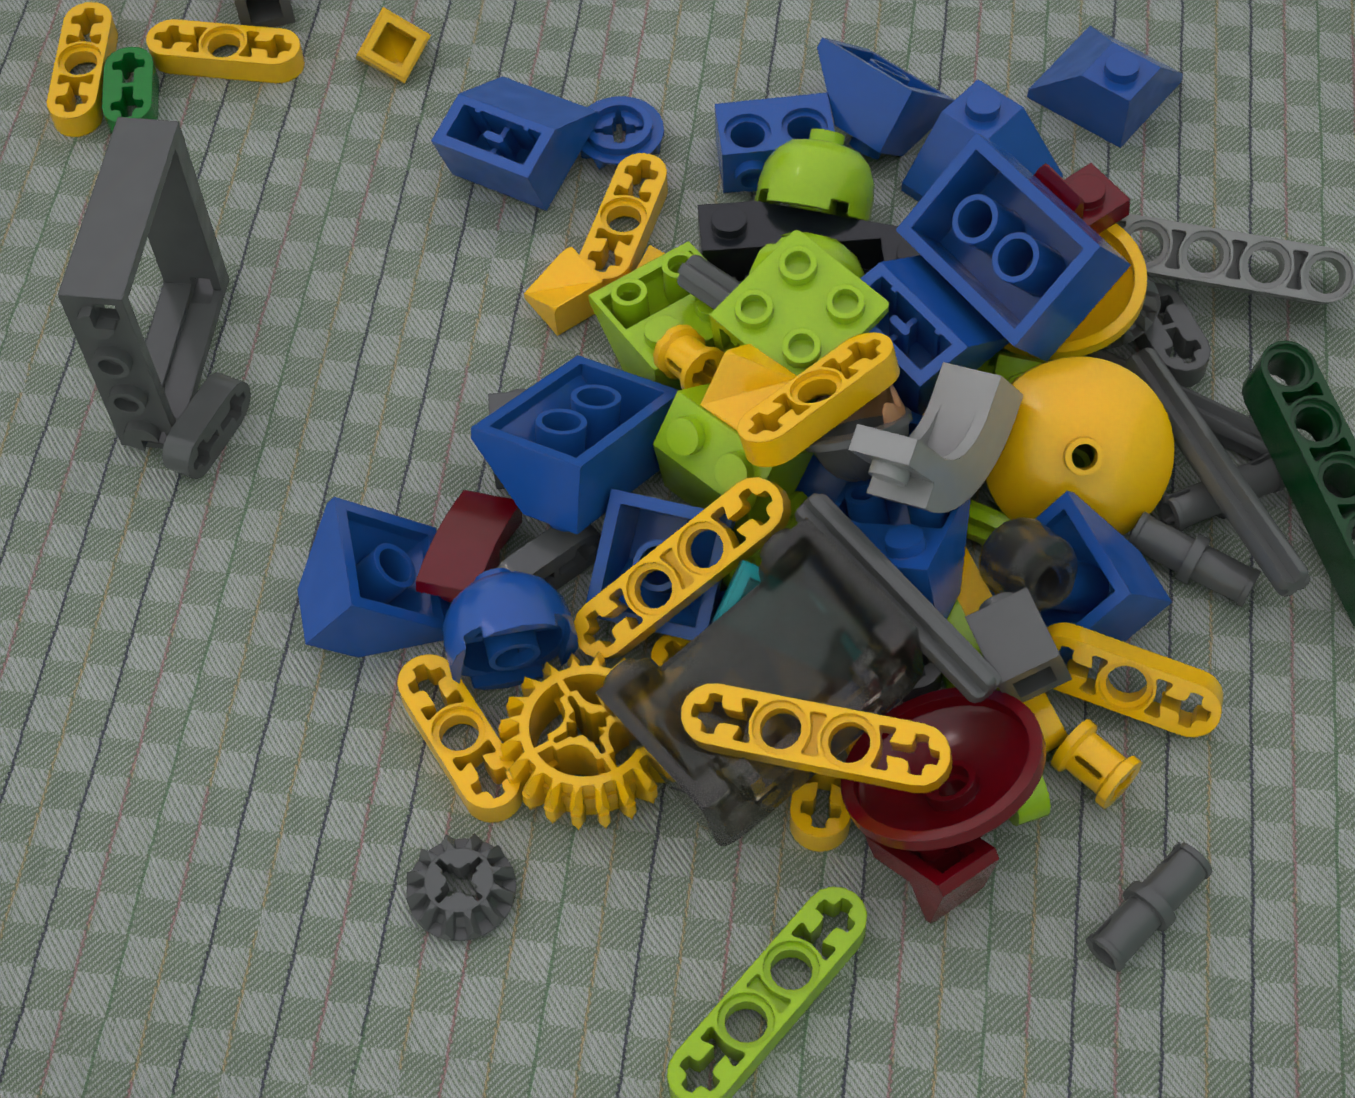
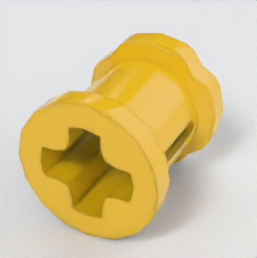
(685, 356)
(1096, 763)

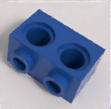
(754, 128)

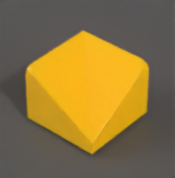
(393, 45)
(563, 291)
(742, 382)

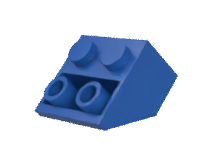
(514, 139)
(928, 326)
(918, 542)

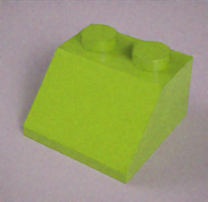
(705, 458)

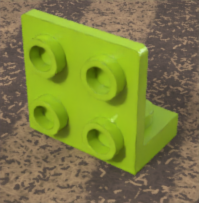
(797, 306)

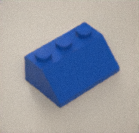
(574, 441)

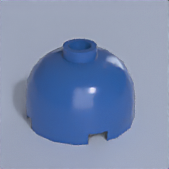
(506, 629)

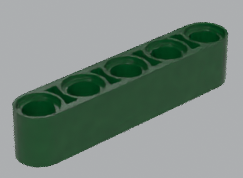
(1307, 463)

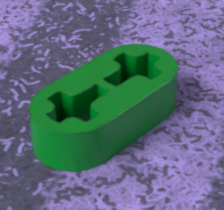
(141, 92)

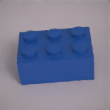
(1012, 248)

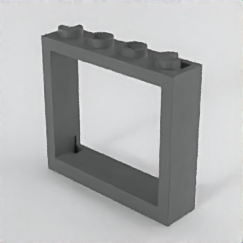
(141, 194)

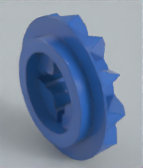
(639, 121)

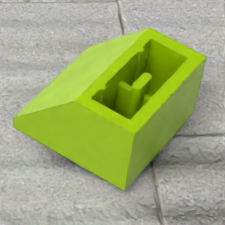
(644, 306)

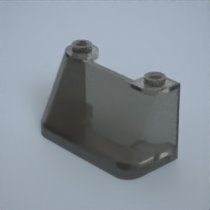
(802, 633)

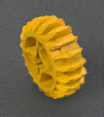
(550, 768)

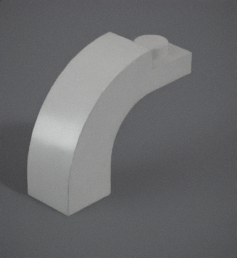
(950, 446)

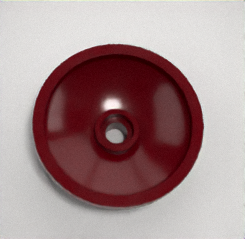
(993, 773)

